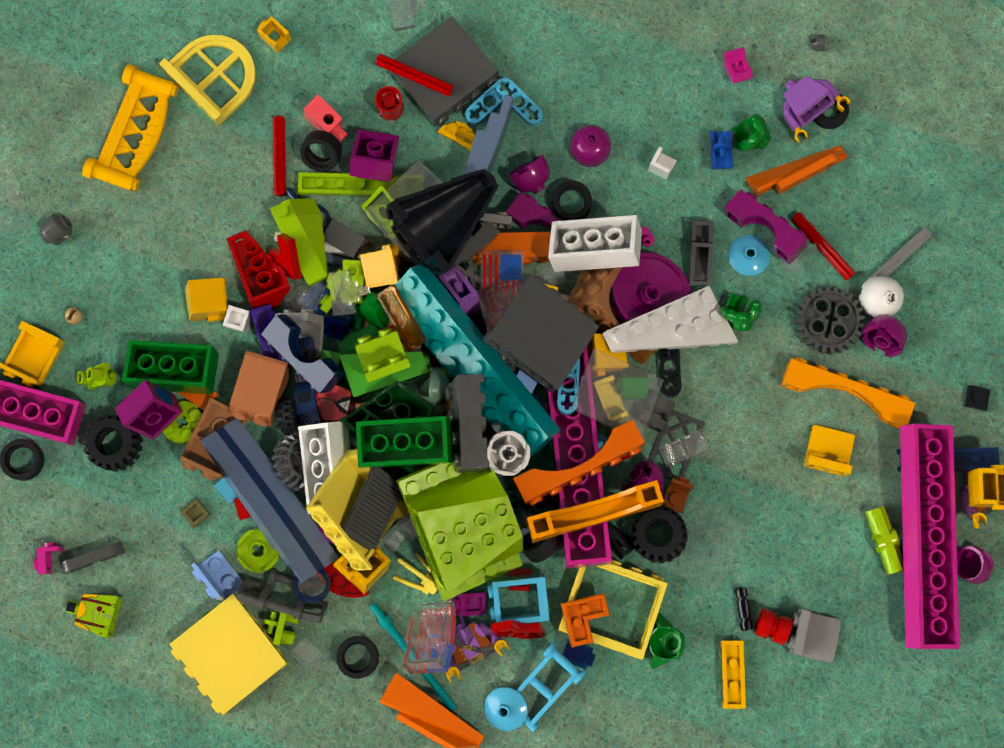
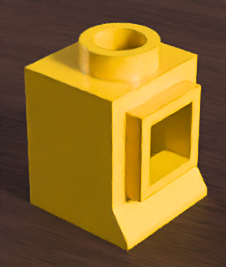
(267, 27)

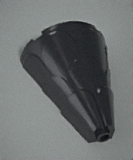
(441, 218)

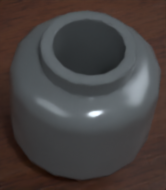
(56, 229)

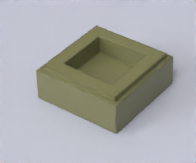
(195, 513)

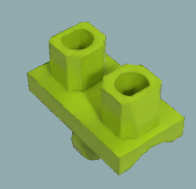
(97, 377)
(281, 635)

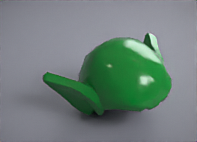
(665, 642)

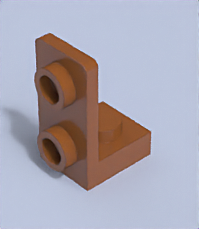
(677, 494)

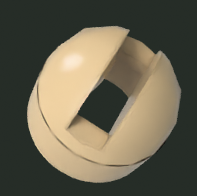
(76, 317)

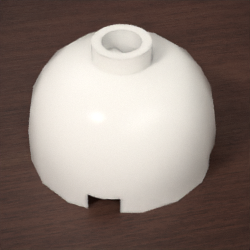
(881, 296)
(515, 453)

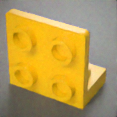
(829, 451)

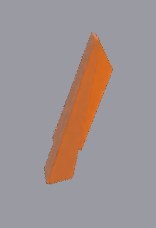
(795, 172)
(428, 716)

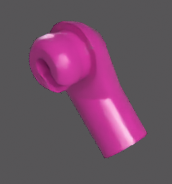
(647, 238)

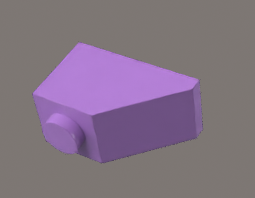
(461, 290)

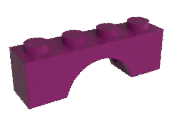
(746, 210)
(527, 212)

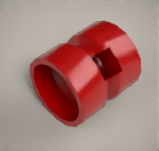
(389, 103)
(775, 627)

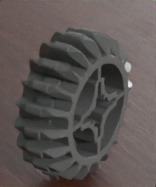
(289, 462)

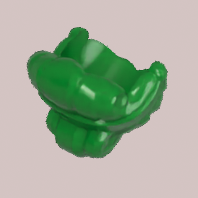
(752, 133)
(741, 312)

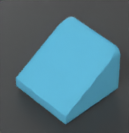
(225, 490)

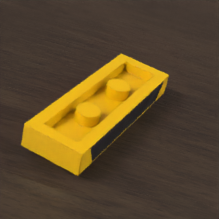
(733, 675)

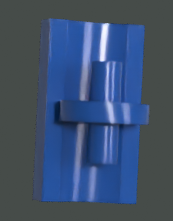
(721, 150)

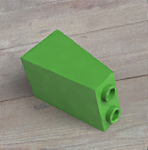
(359, 384)

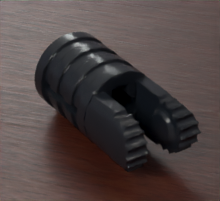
(615, 534)

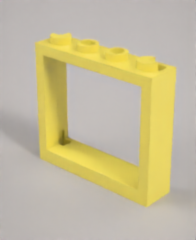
(634, 574)

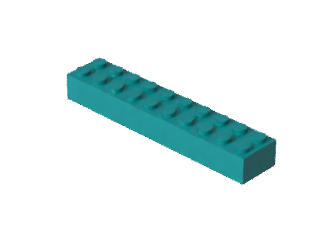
(463, 352)

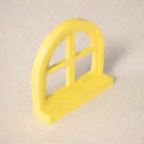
(195, 91)

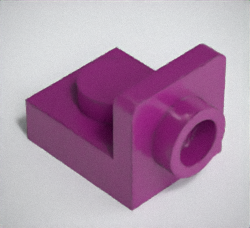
(470, 603)

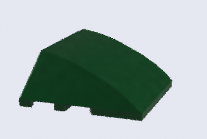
(389, 404)

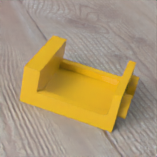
(32, 355)

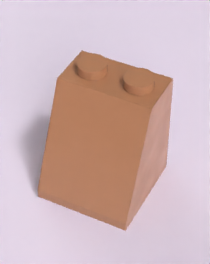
(259, 388)

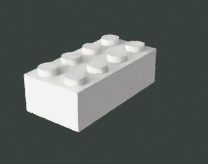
(595, 243)
(321, 450)

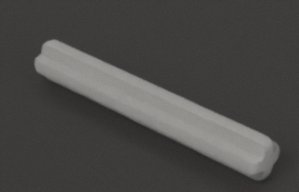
(905, 252)

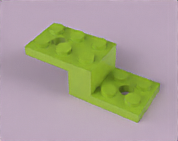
(381, 354)

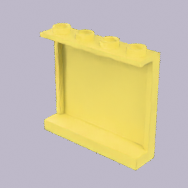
(334, 502)
(228, 654)

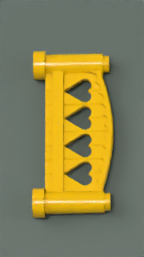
(141, 86)

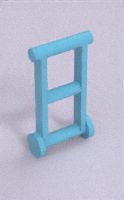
(577, 675)

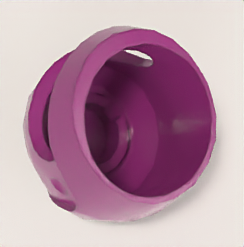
(980, 564)

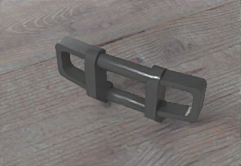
(266, 592)

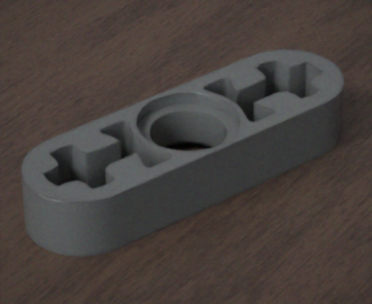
(85, 560)

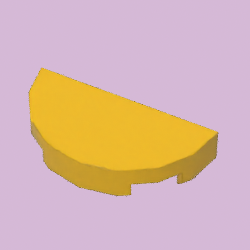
(459, 133)

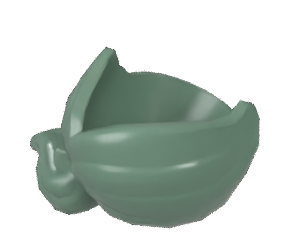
(434, 391)

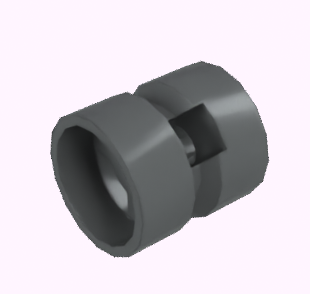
(662, 408)

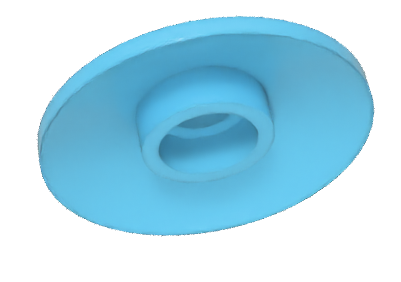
(742, 262)
(512, 701)

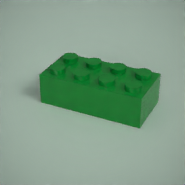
(171, 366)
(404, 442)

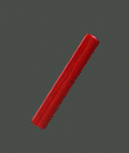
(414, 74)
(279, 156)
(823, 246)

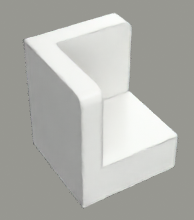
(662, 164)
(237, 319)

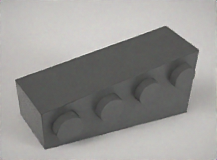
(467, 423)

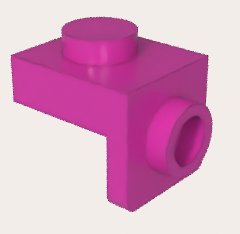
(737, 66)
(43, 561)

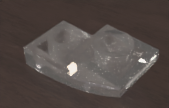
(683, 448)

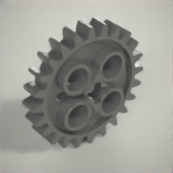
(847, 324)

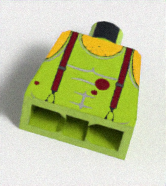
(96, 613)

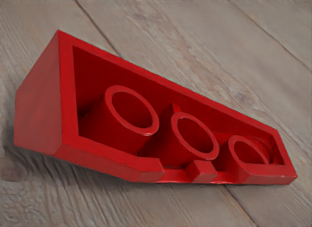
(260, 275)

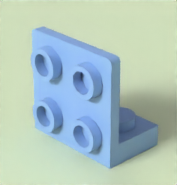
(218, 576)

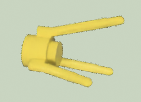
(427, 581)

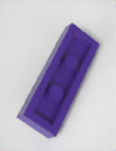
(261, 318)

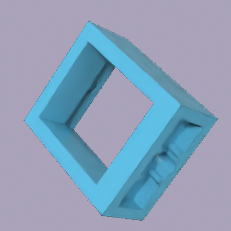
(539, 579)

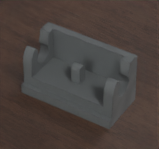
(346, 240)

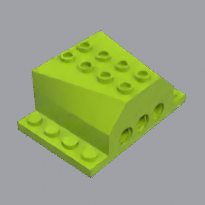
(462, 526)

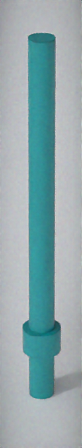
(386, 623)

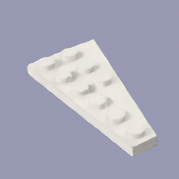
(679, 324)

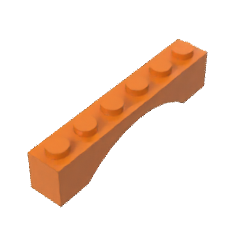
(539, 483)

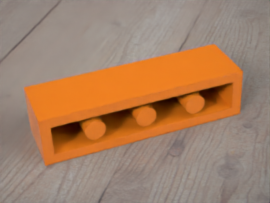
(532, 243)

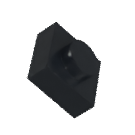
(977, 398)

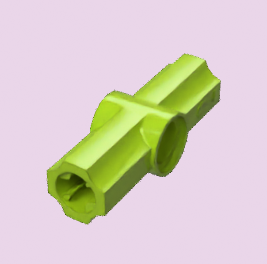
(886, 540)

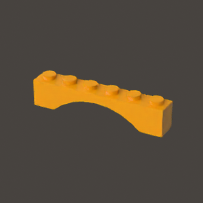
(889, 408)
(592, 513)

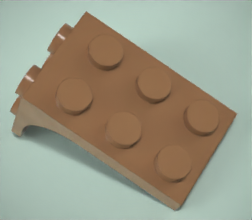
(592, 296)
(195, 455)

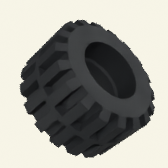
(94, 443)
(659, 515)

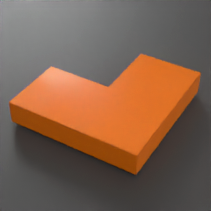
(577, 614)

